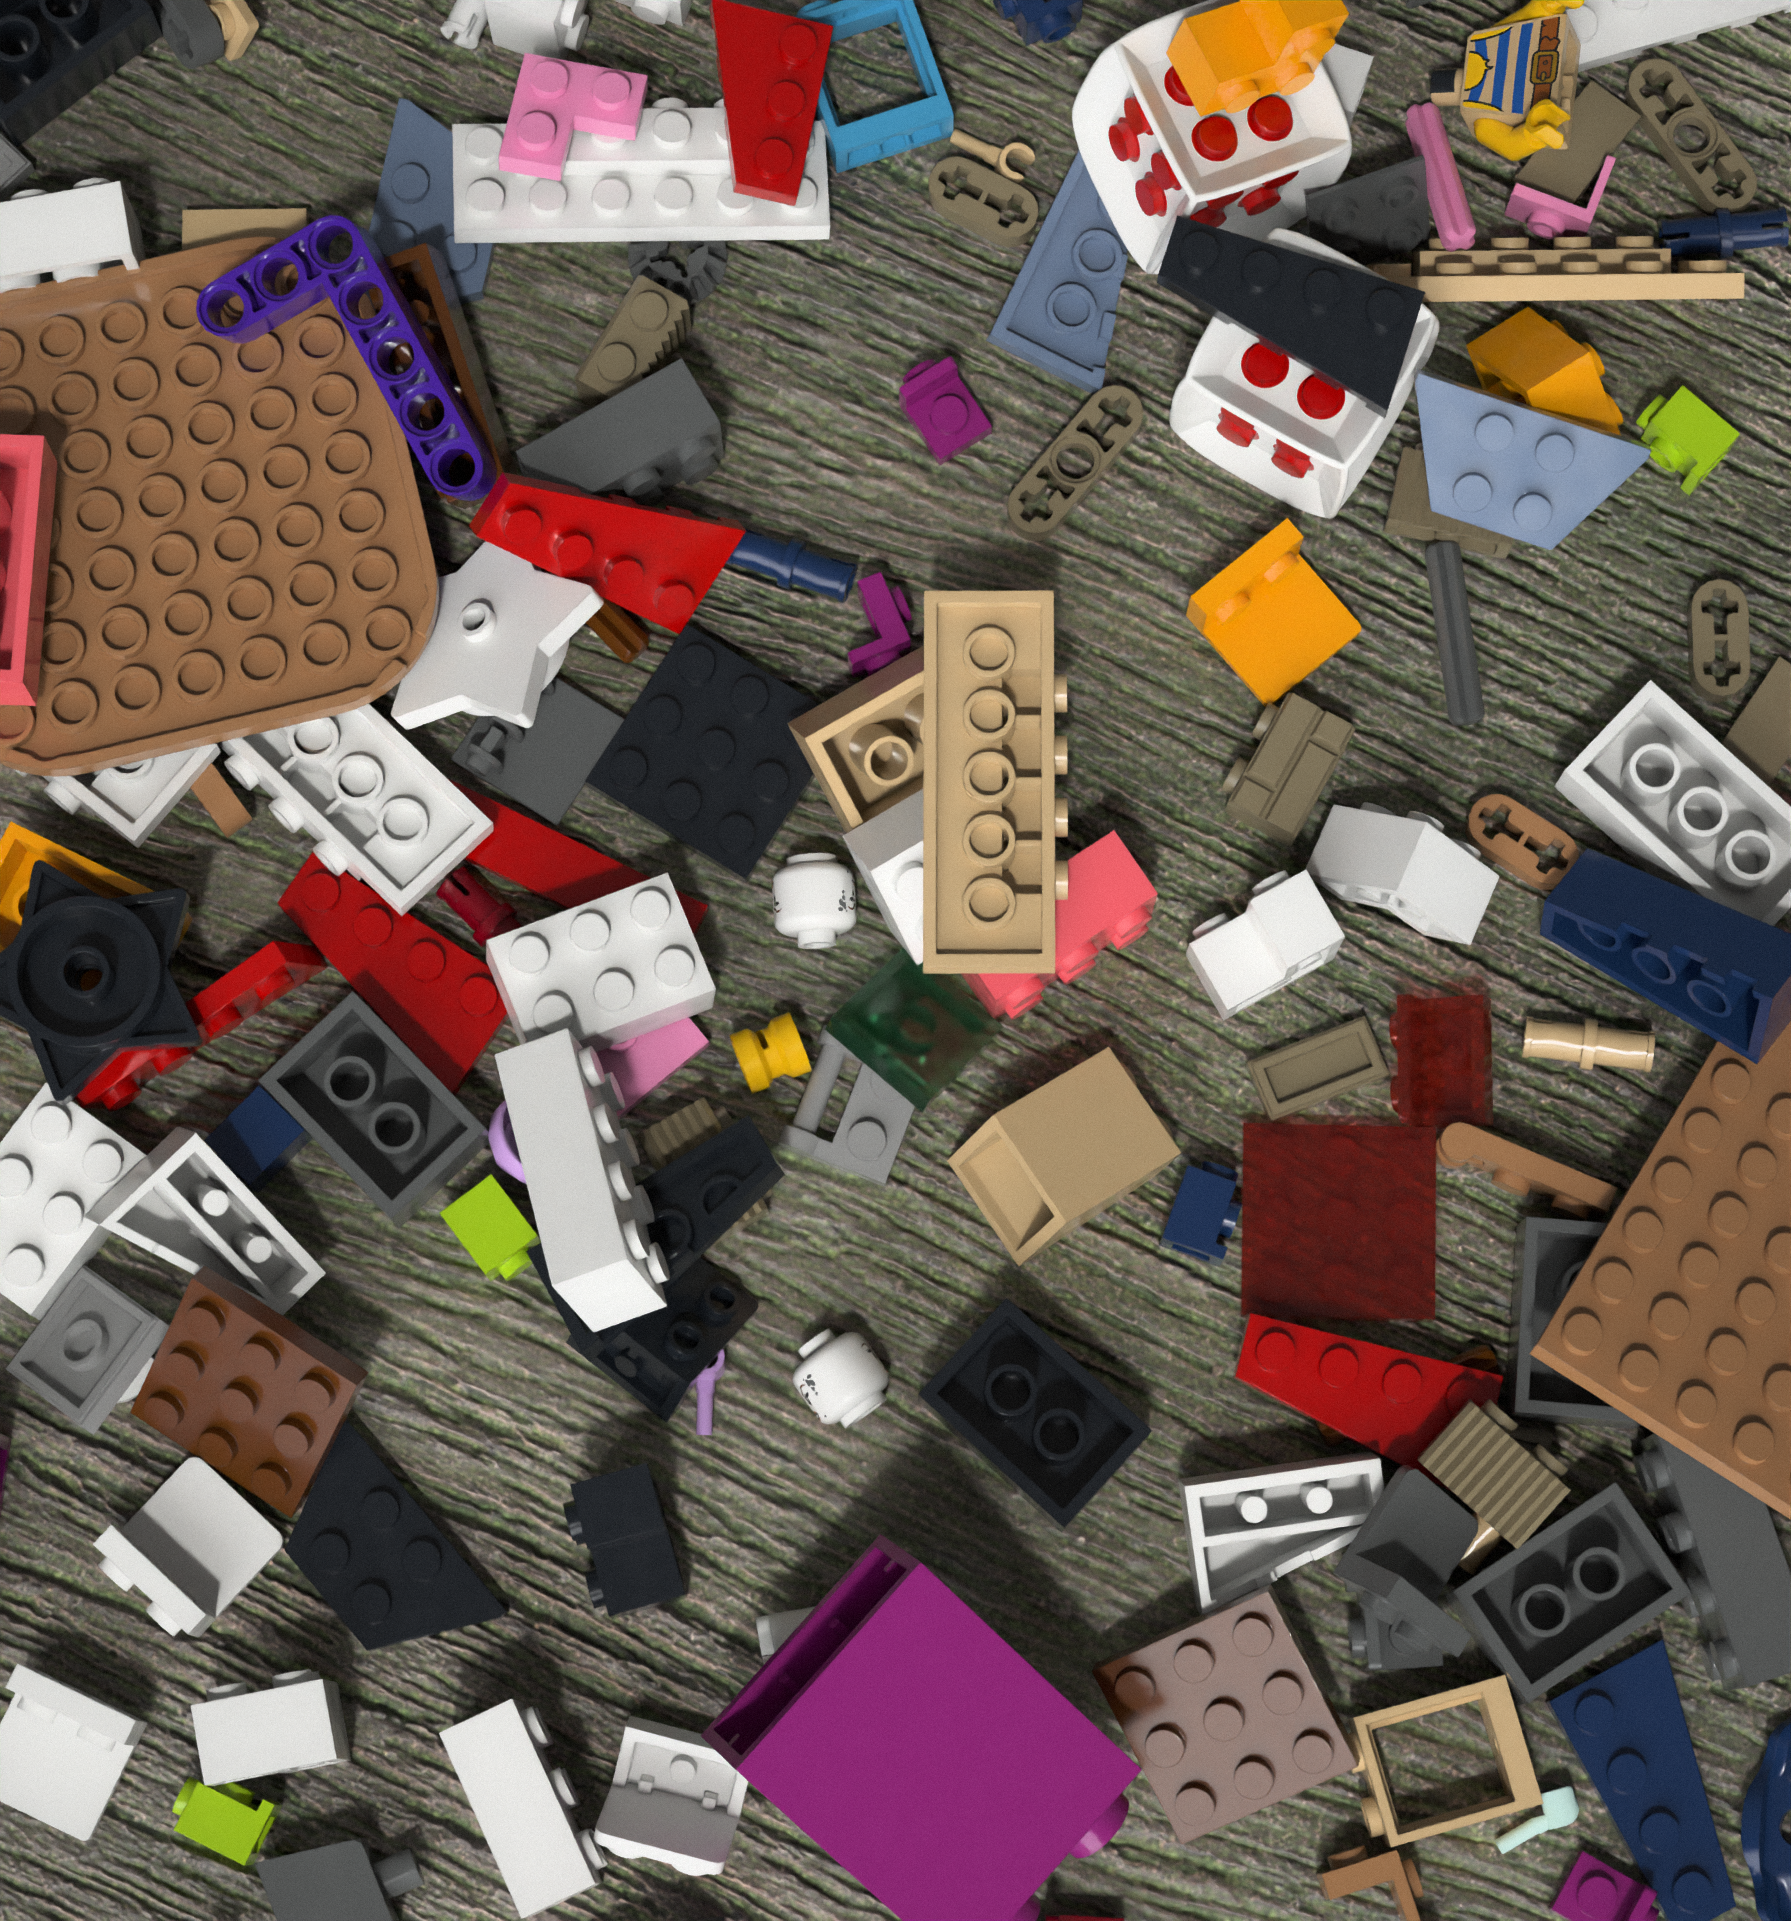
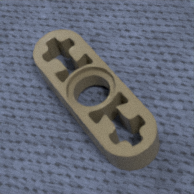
(1679, 92)
(1091, 418)

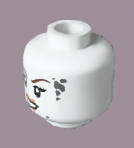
(814, 899)
(840, 1378)

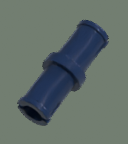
(1724, 232)
(794, 565)

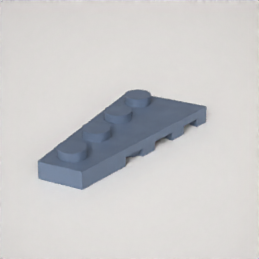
(1067, 287)

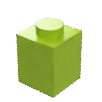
(492, 1230)

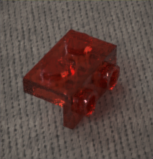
(1442, 1060)

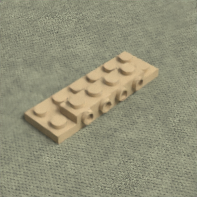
(1561, 274)
(991, 782)

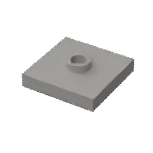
(88, 1349)

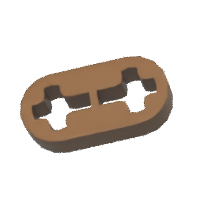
(220, 801)
(1530, 829)

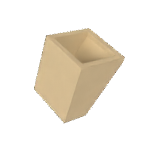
(1063, 1155)

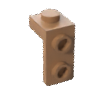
(1356, 1871)

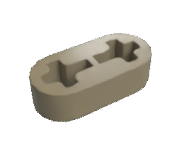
(989, 189)
(1733, 641)

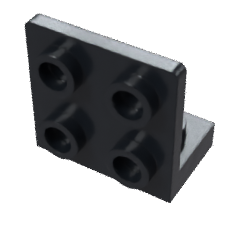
(672, 1346)

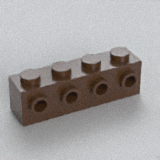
(433, 298)

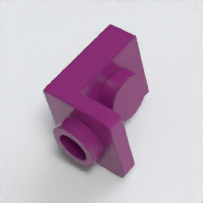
(942, 409)
(1602, 1894)

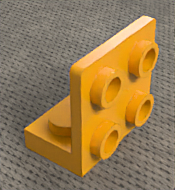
(1272, 616)

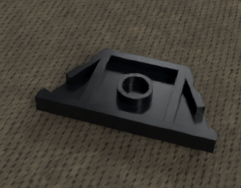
(381, 1554)

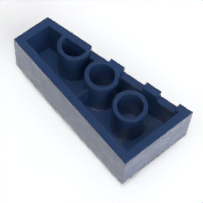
(1676, 950)

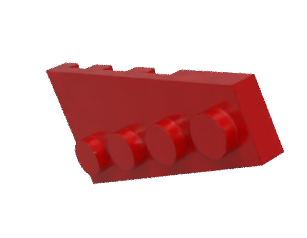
(409, 974)
(216, 1011)
(1359, 1388)

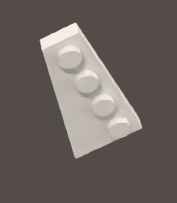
(1626, 27)

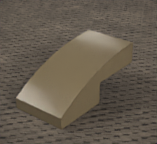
(1597, 130)

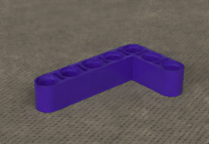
(373, 337)

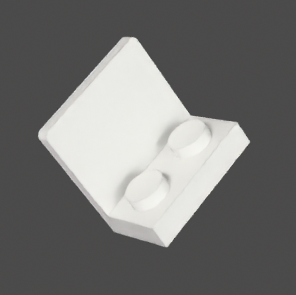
(62, 1751)

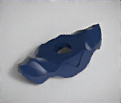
(1761, 1828)

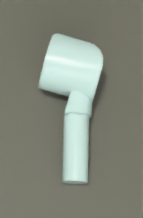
(1559, 1810)

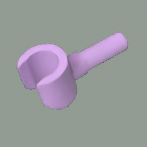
(705, 1388)

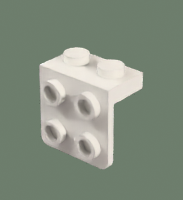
(190, 1548)
(671, 1800)

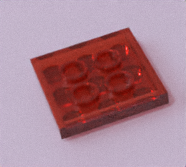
(1338, 1222)

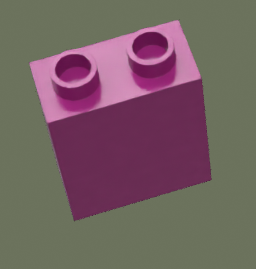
(923, 1748)

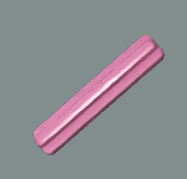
(1443, 180)

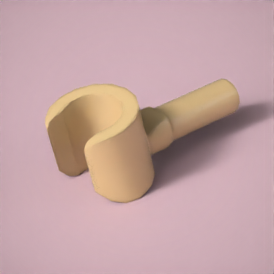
(994, 154)

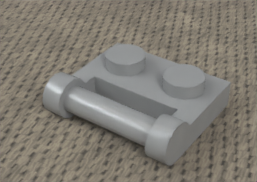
(870, 1125)

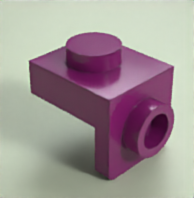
(886, 614)

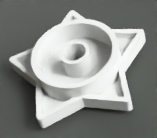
(494, 640)

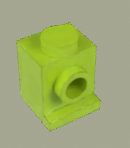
(1686, 436)
(225, 1818)

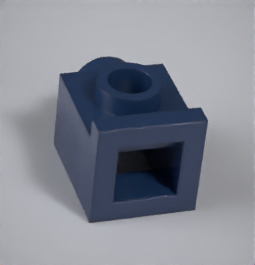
(1202, 1213)

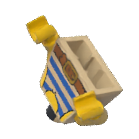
(1517, 81)

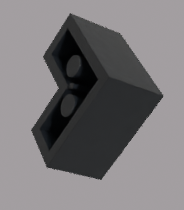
(629, 1541)

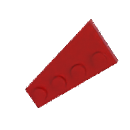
(626, 551)

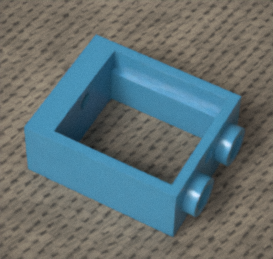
(896, 128)

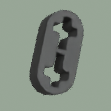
(189, 30)

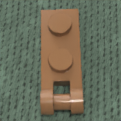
(1523, 1170)

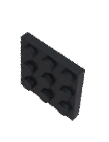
(709, 755)

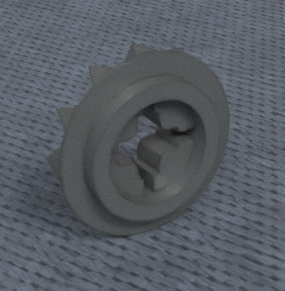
(703, 270)

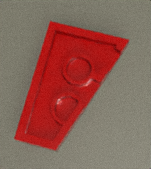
(770, 95)

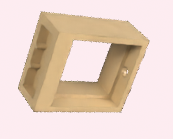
(1506, 1744)

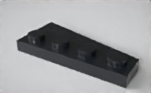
(1314, 311)
(692, 1208)

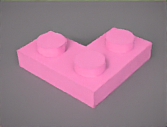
(564, 97)

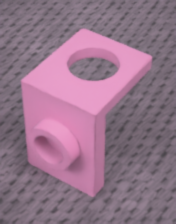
(1552, 216)

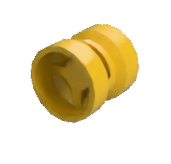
(770, 1052)

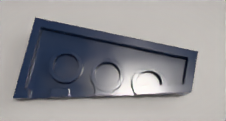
(1645, 1773)

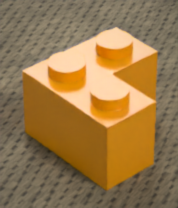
(1253, 50)
(1545, 369)

